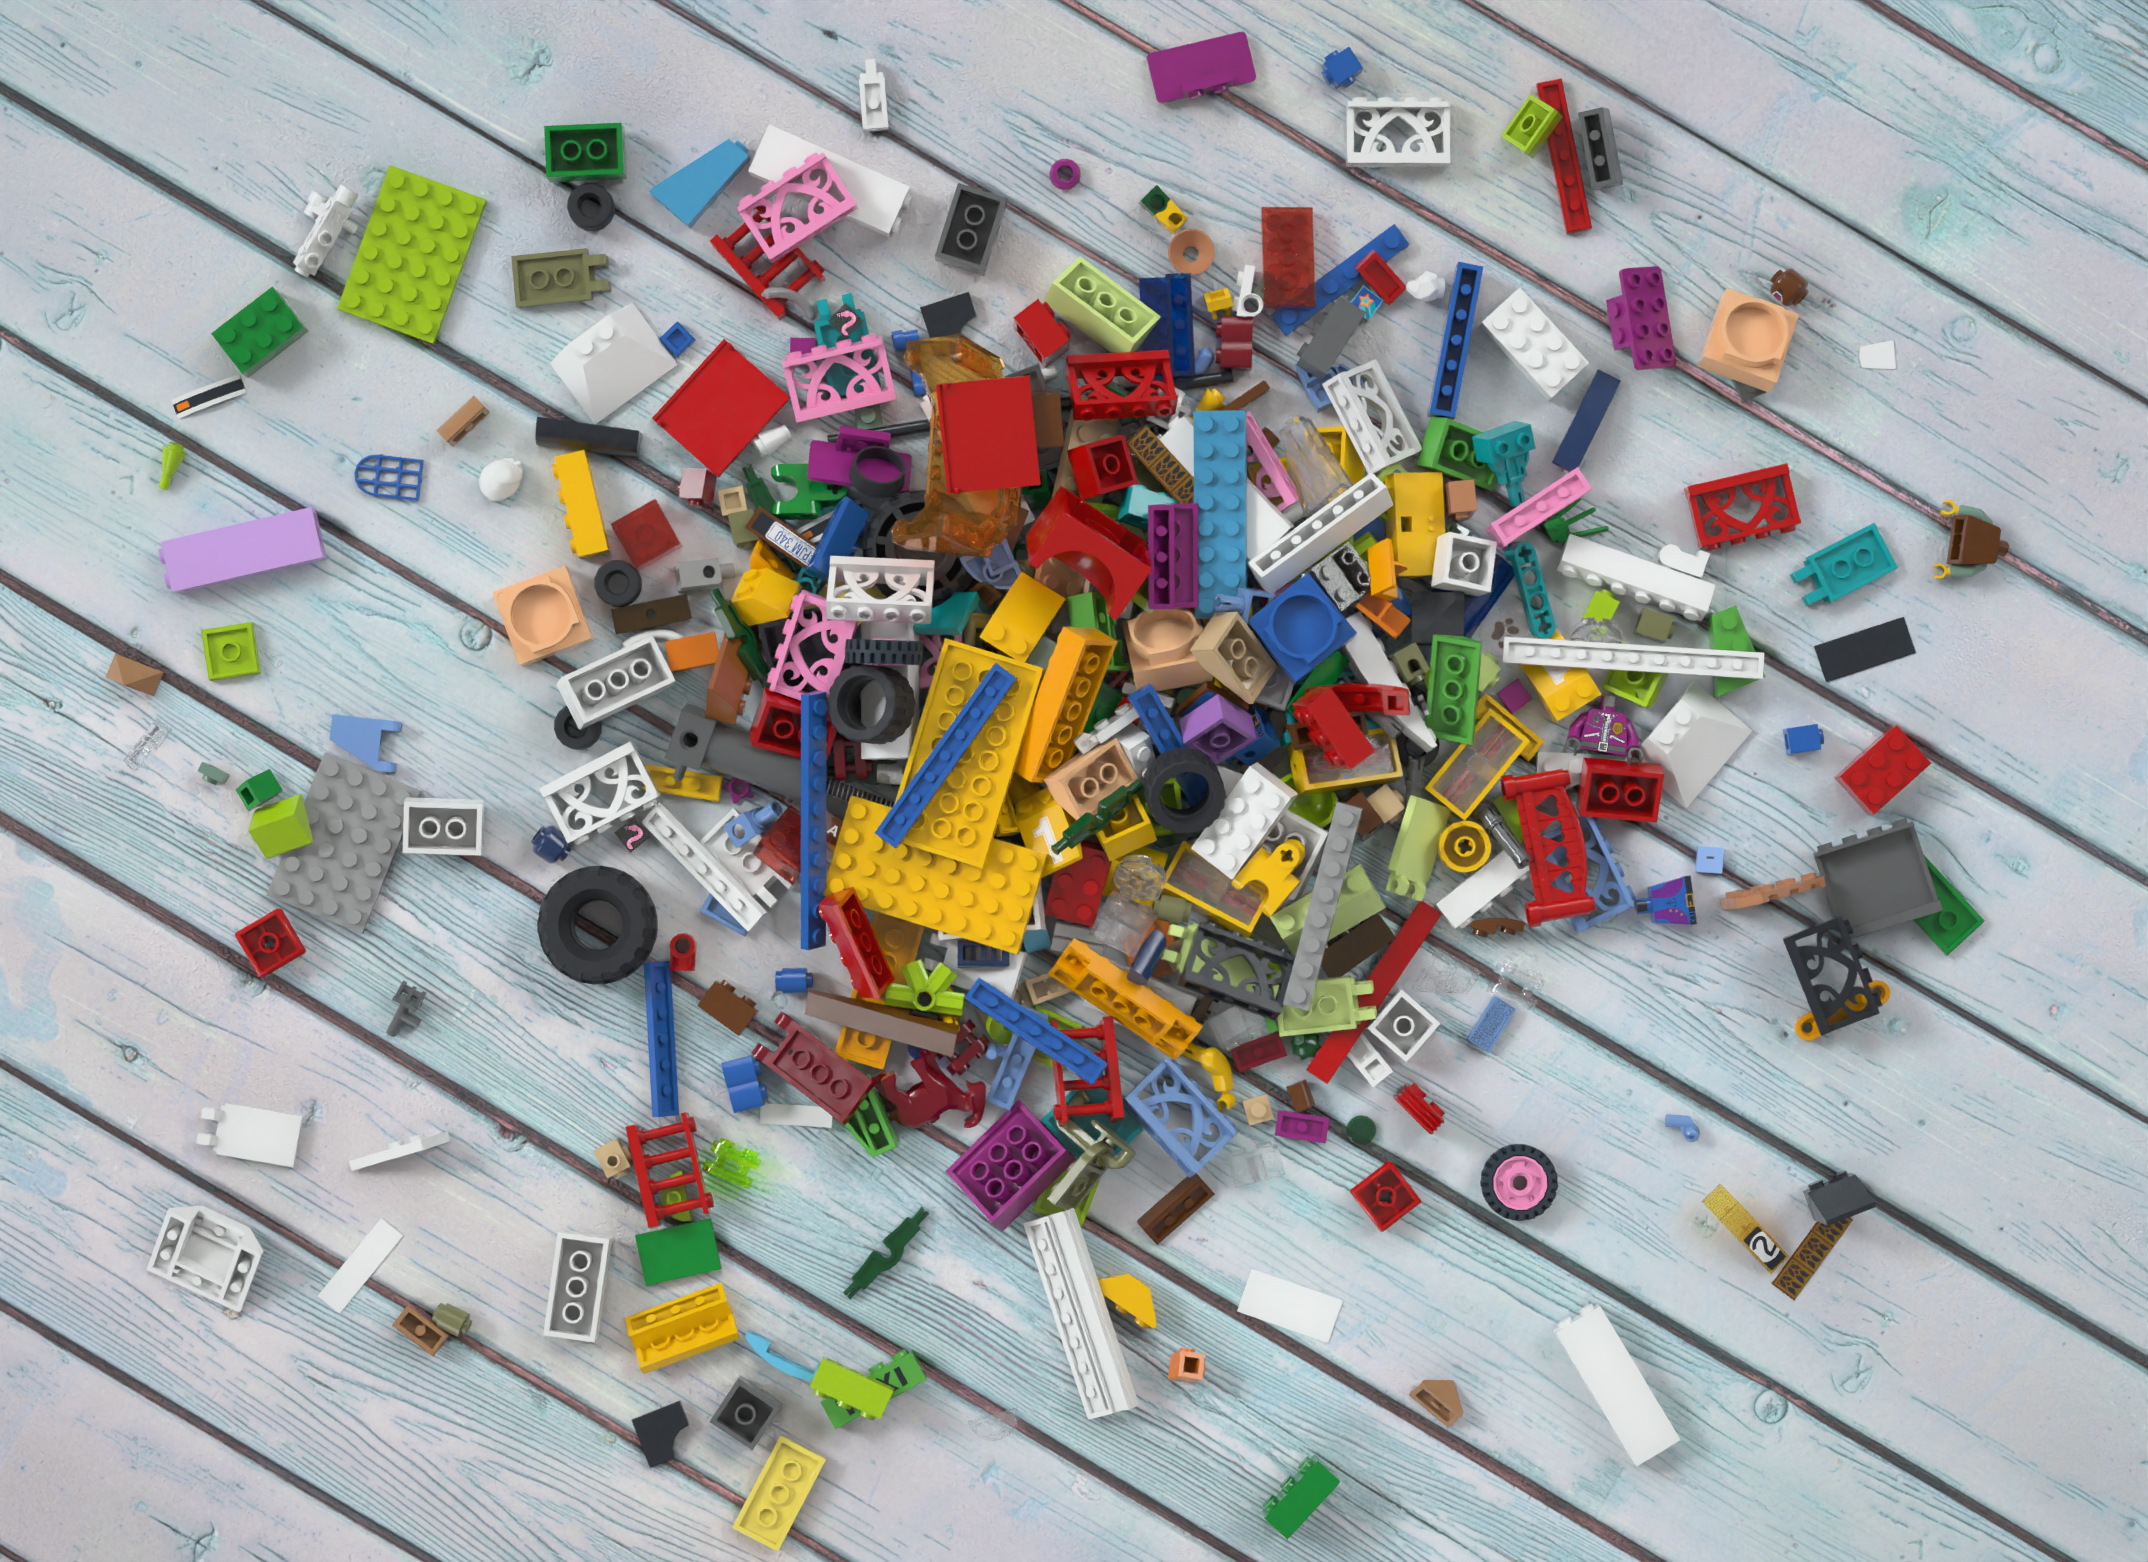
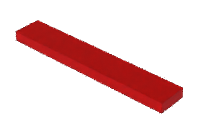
(1565, 160)

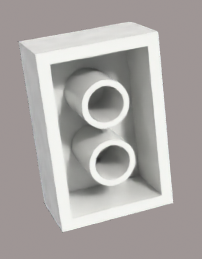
(443, 826)

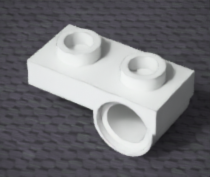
(1245, 281)

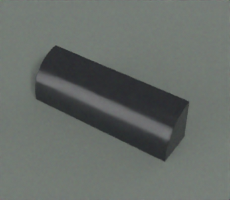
(588, 437)

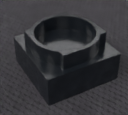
(811, 648)

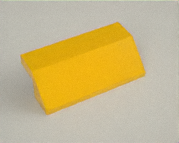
(682, 1328)

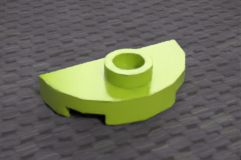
(676, 1195)

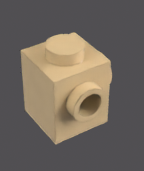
(1387, 803)
(614, 1158)

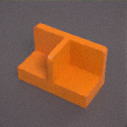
(1383, 614)
(692, 652)

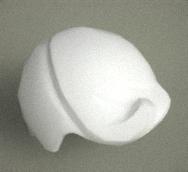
(501, 479)

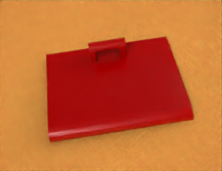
(721, 408)
(988, 434)

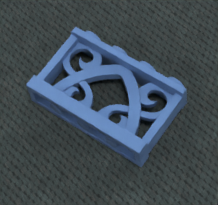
(1601, 886)
(1143, 1113)

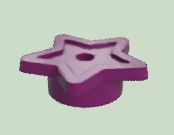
(738, 794)

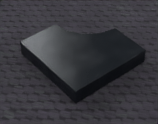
(948, 315)
(658, 1432)

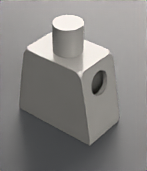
(690, 574)

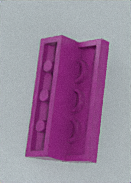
(1173, 555)

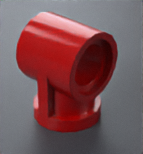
(683, 961)

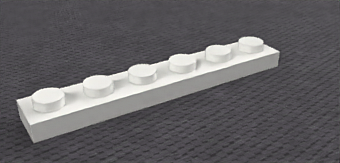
(704, 867)

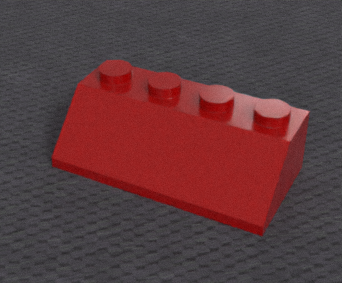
(856, 943)

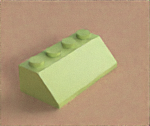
(1101, 308)
(1356, 903)

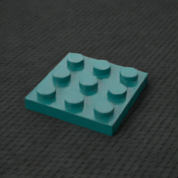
(1127, 1128)

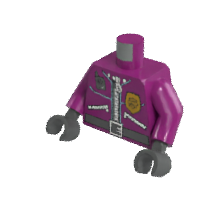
(1604, 732)

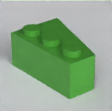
(1090, 611)
(1729, 634)
(872, 1125)

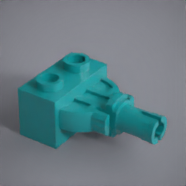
(1507, 455)

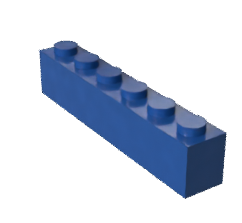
(1455, 340)

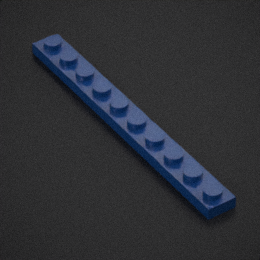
(813, 817)

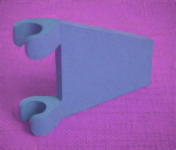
(363, 738)

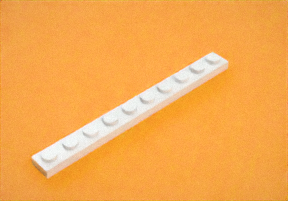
(1633, 657)

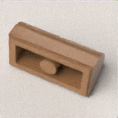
(463, 421)
(420, 1330)

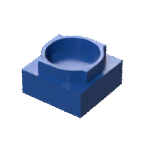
(1301, 629)

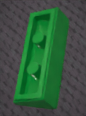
(1325, 674)

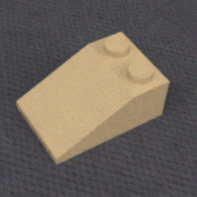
(1234, 655)

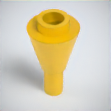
(1210, 401)

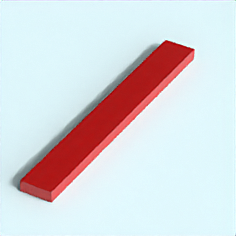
(1384, 978)

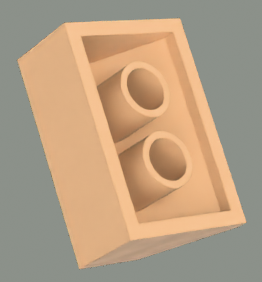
(1090, 778)

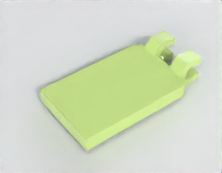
(1416, 847)
(1236, 967)
(1331, 1009)

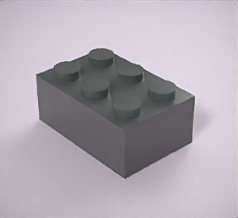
(971, 229)

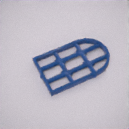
(397, 484)

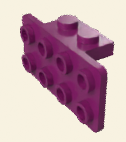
(1201, 67)
(1642, 319)
(832, 461)

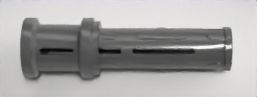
(1495, 826)

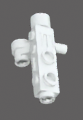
(330, 218)

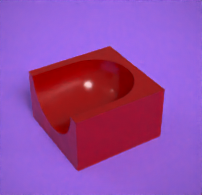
(1091, 545)

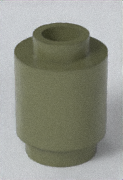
(1172, 909)
(452, 1319)

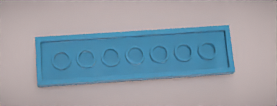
(1222, 505)

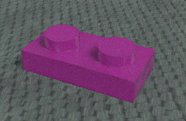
(1302, 1126)

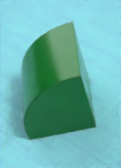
(259, 789)

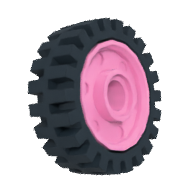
(884, 652)
(1498, 1182)

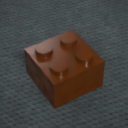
(1048, 418)

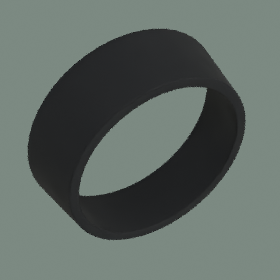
(874, 488)

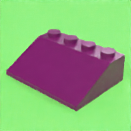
(1010, 1165)

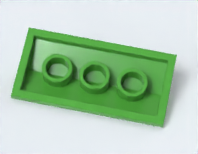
(1453, 687)

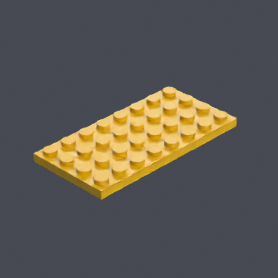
(970, 801)
(935, 890)

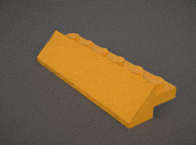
(1127, 1002)

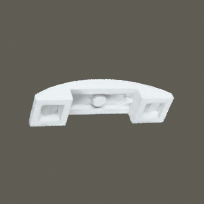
(1368, 1061)

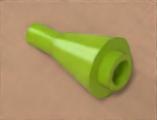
(171, 460)

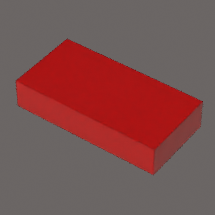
(1380, 277)

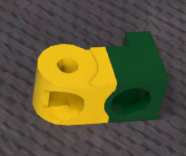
(1163, 209)

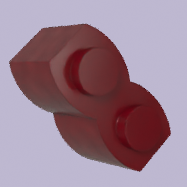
(1235, 343)

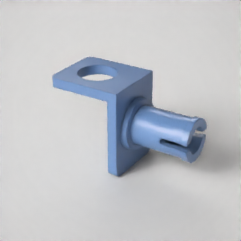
(1240, 603)
(754, 822)

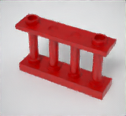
(760, 283)
(1110, 1081)
(644, 1163)

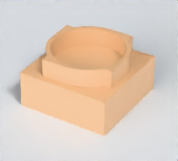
(1748, 340)
(543, 616)
(1161, 647)

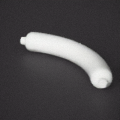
(656, 633)

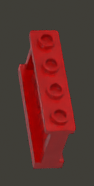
(1126, 364)
(1767, 481)

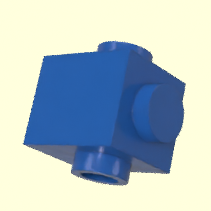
(1341, 68)

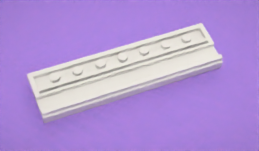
(1081, 1314)

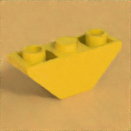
(1131, 1296)

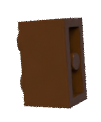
(728, 1007)

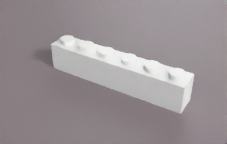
(1320, 533)
(1635, 578)

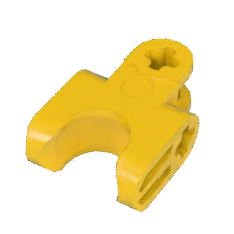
(1275, 872)

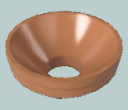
(1195, 239)

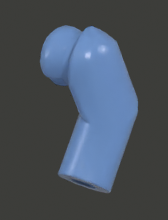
(1203, 361)
(1685, 1124)

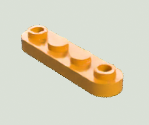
(1840, 1013)

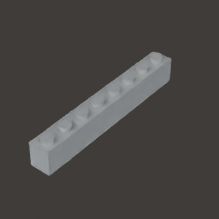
(1323, 906)

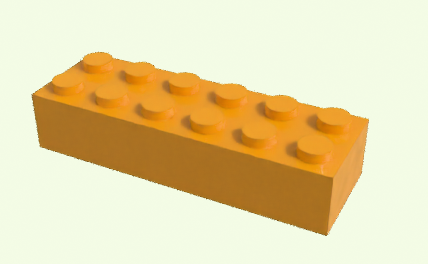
(1064, 700)

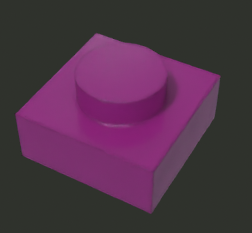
(802, 344)

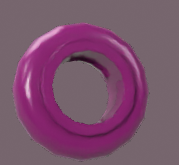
(1067, 185)

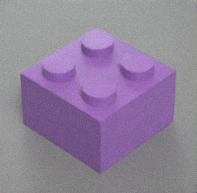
(1217, 728)

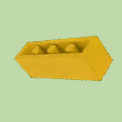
(582, 504)

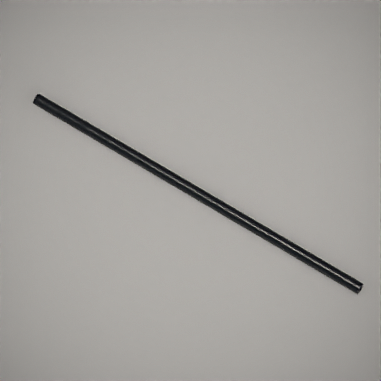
(1183, 384)

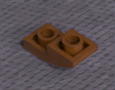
(1489, 925)

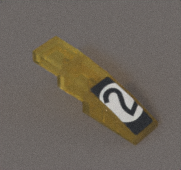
(1745, 1228)

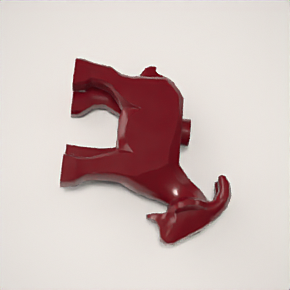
(930, 1096)

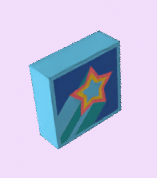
(1367, 301)

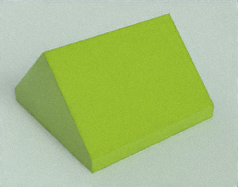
(1531, 126)
(281, 827)

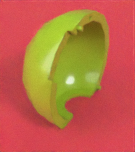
(1315, 807)

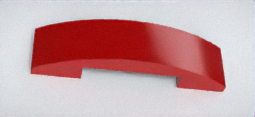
(1372, 697)

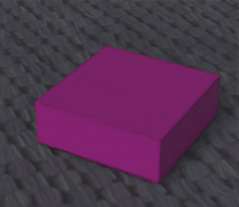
(1514, 696)

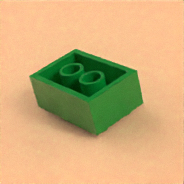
(585, 152)
(259, 332)
(1300, 1496)

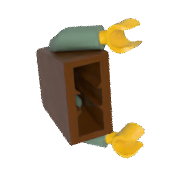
(1972, 542)

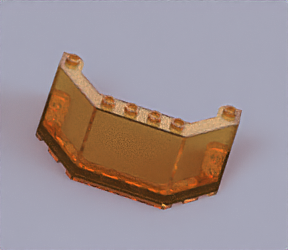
(963, 521)

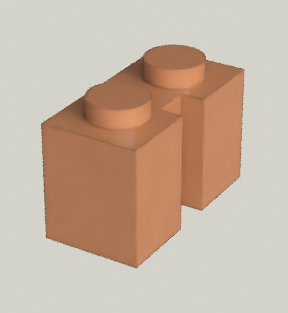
(1460, 499)

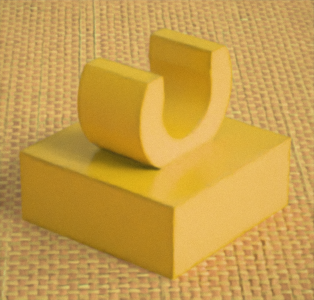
(1218, 300)

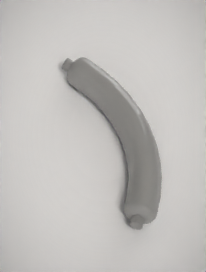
(791, 295)

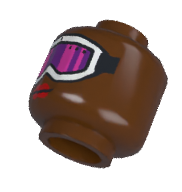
(1789, 287)

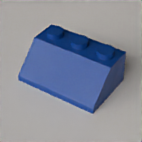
(838, 537)

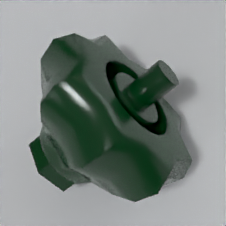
(1305, 1045)

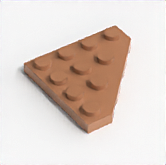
(1762, 893)

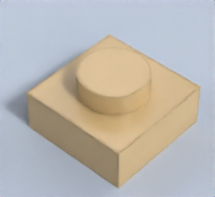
(732, 500)
(1257, 1109)

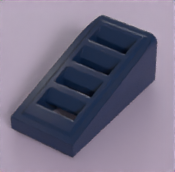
(961, 963)

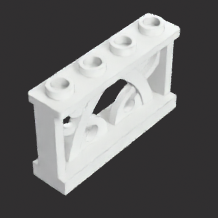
(1407, 158)
(1367, 438)
(863, 573)
(566, 789)

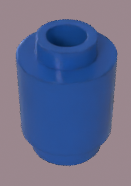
(793, 980)

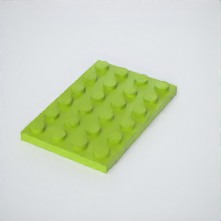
(412, 254)

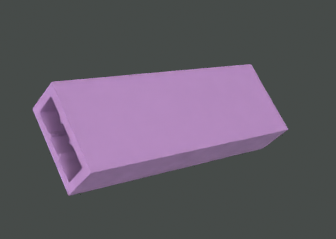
(242, 550)

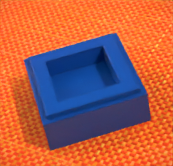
(677, 339)

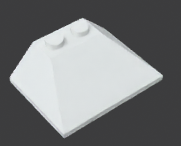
(613, 362)
(1693, 743)
(207, 1254)

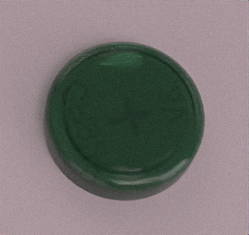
(1361, 1130)

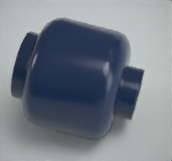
(550, 844)

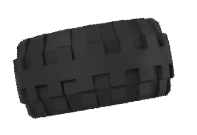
(878, 543)
(558, 932)

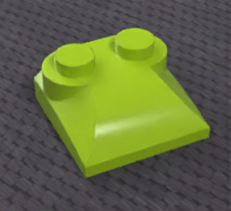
(1635, 686)

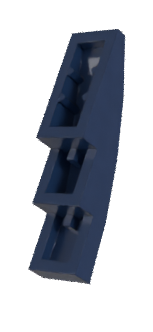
(1586, 421)

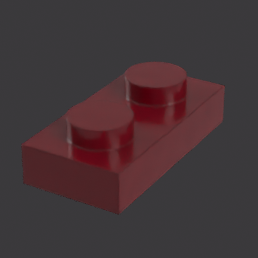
(1258, 1051)

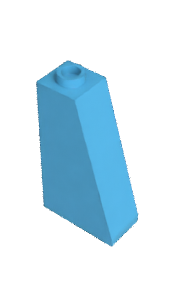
(700, 183)

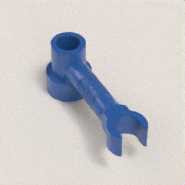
(900, 342)

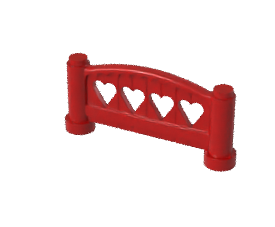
(1549, 901)

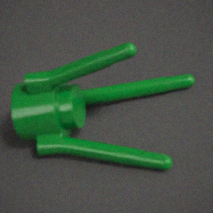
(1557, 528)

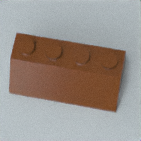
(729, 682)

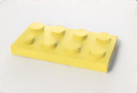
(779, 1493)

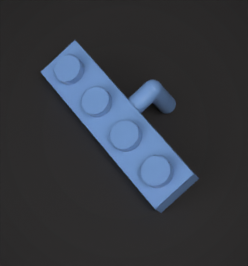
(1012, 1068)

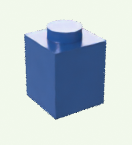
(1803, 739)

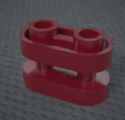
(842, 767)
(977, 1048)

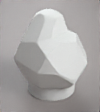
(1426, 287)

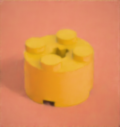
(1476, 839)

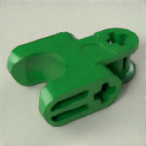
(810, 494)

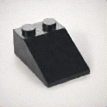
(1837, 1198)

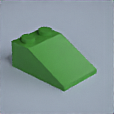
(1451, 450)

